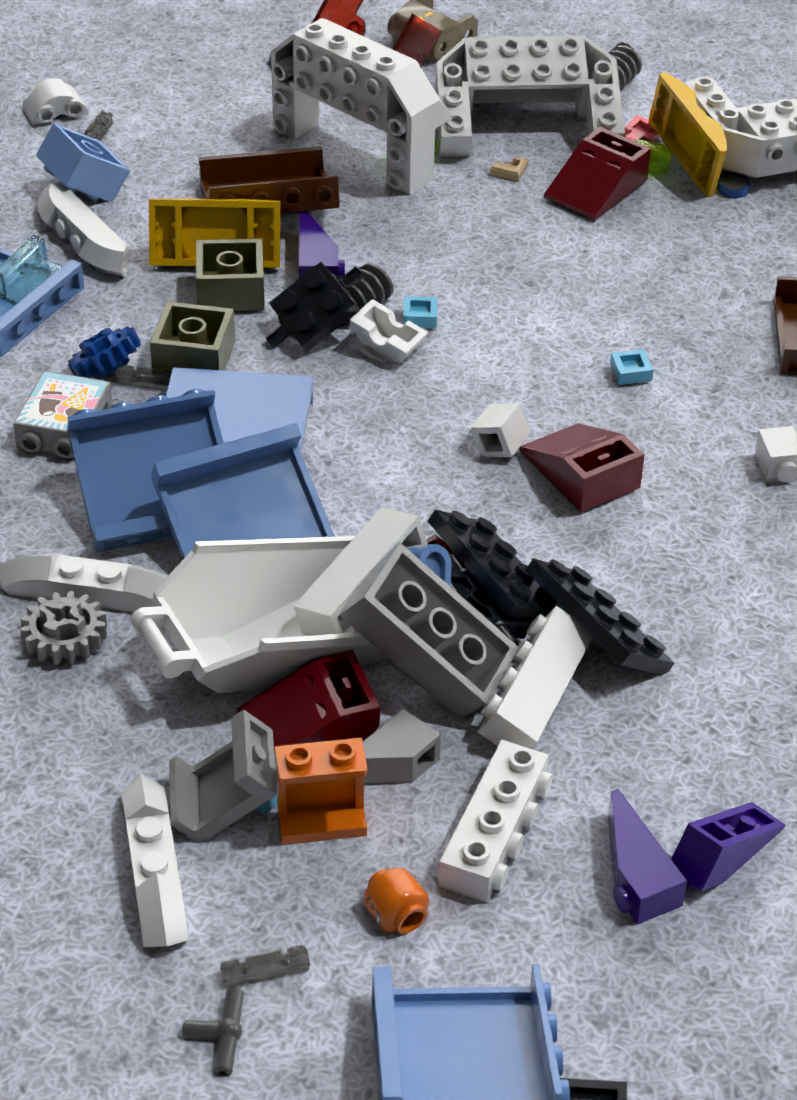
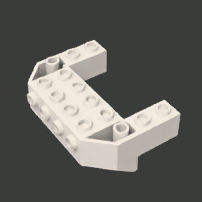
(525, 71)
(366, 83)
(758, 136)

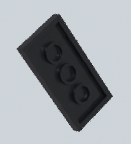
(493, 564)
(596, 613)

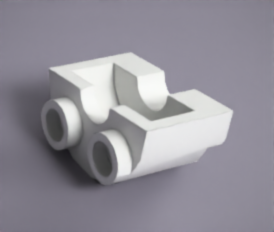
(52, 99)
(382, 335)

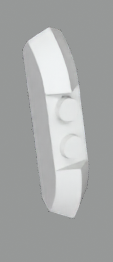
(84, 229)
(110, 583)
(154, 863)

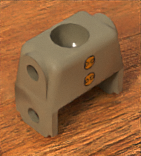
(451, 33)

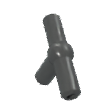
(226, 1031)

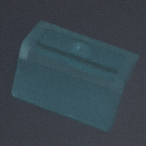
(25, 270)

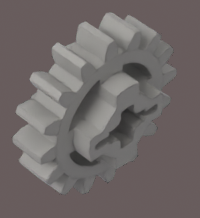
(63, 627)

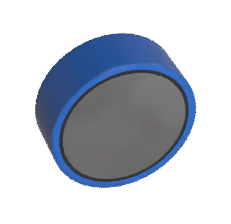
(733, 185)

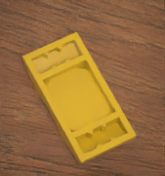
(692, 135)
(181, 221)

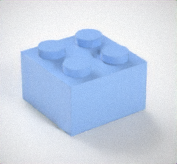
(82, 163)

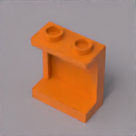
(321, 790)

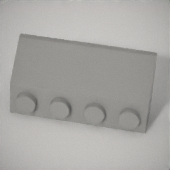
(430, 632)

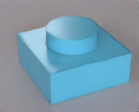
(420, 311)
(631, 366)

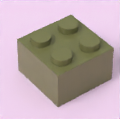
(230, 273)
(193, 337)

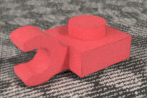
(640, 129)

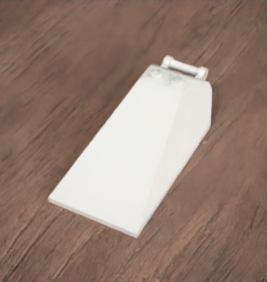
(236, 614)

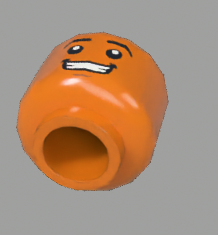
(396, 901)

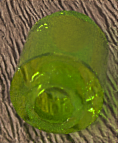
(659, 158)

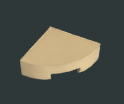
(511, 170)

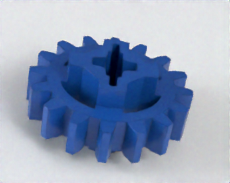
(104, 352)

